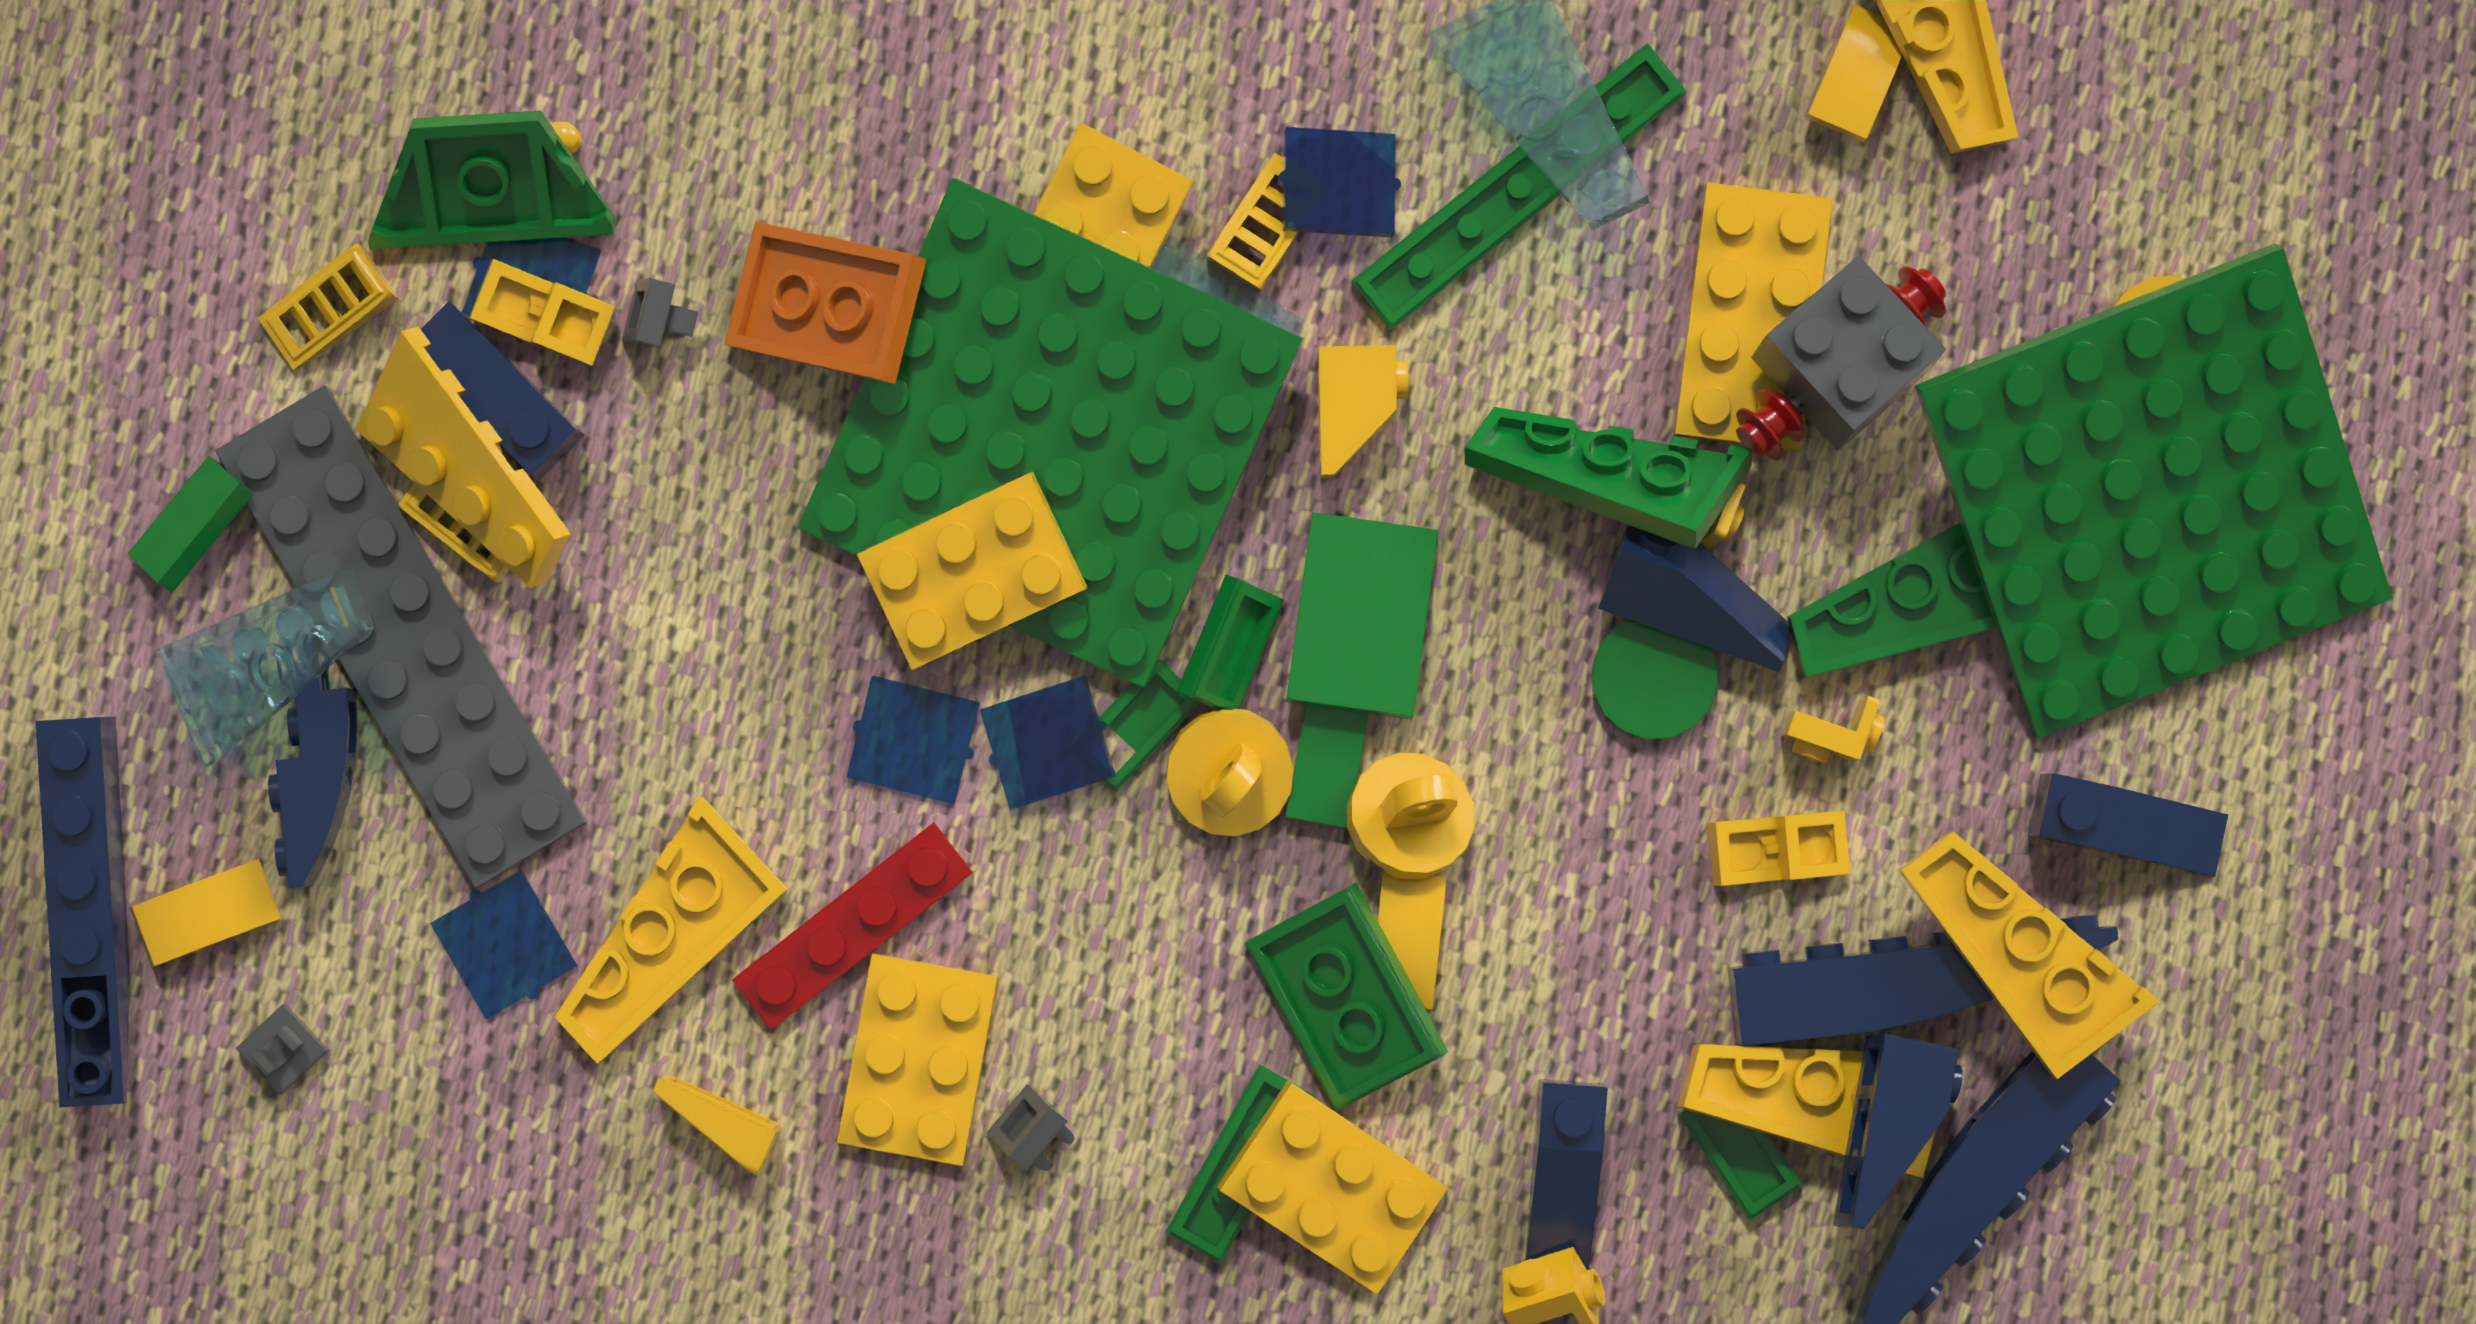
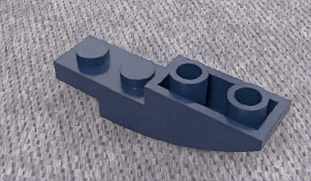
(316, 786)

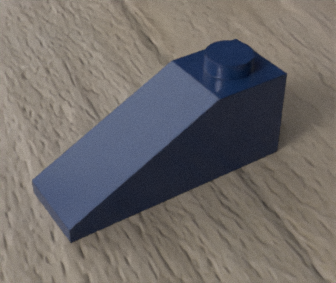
(497, 391)
(1692, 598)
(2127, 823)
(1896, 1110)
(1566, 1167)

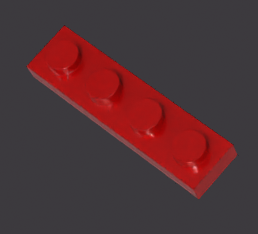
(852, 926)

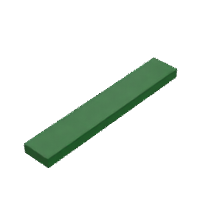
(1502, 200)

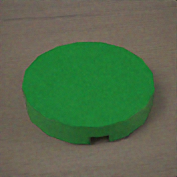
(1652, 681)

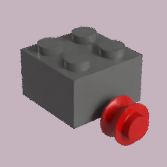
(1844, 357)

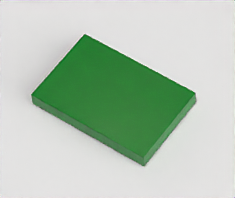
(1362, 616)
(1346, 997)

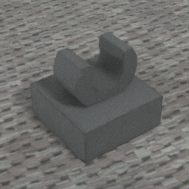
(653, 314)
(282, 1049)
(1028, 1129)

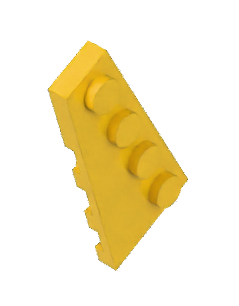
(1955, 68)
(458, 462)
(682, 917)
(2034, 966)
(1781, 1093)

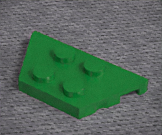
(486, 183)

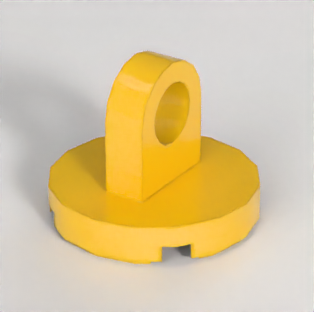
(1229, 772)
(1410, 815)

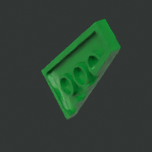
(1639, 482)
(1895, 608)

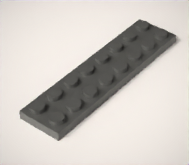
(422, 660)

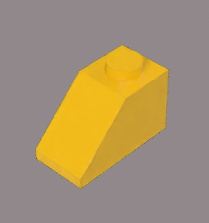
(1355, 399)

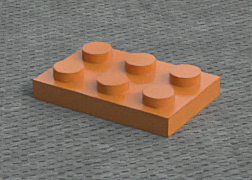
(825, 302)

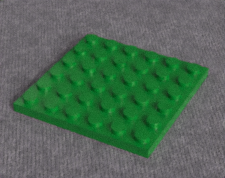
(1072, 366)
(2155, 490)

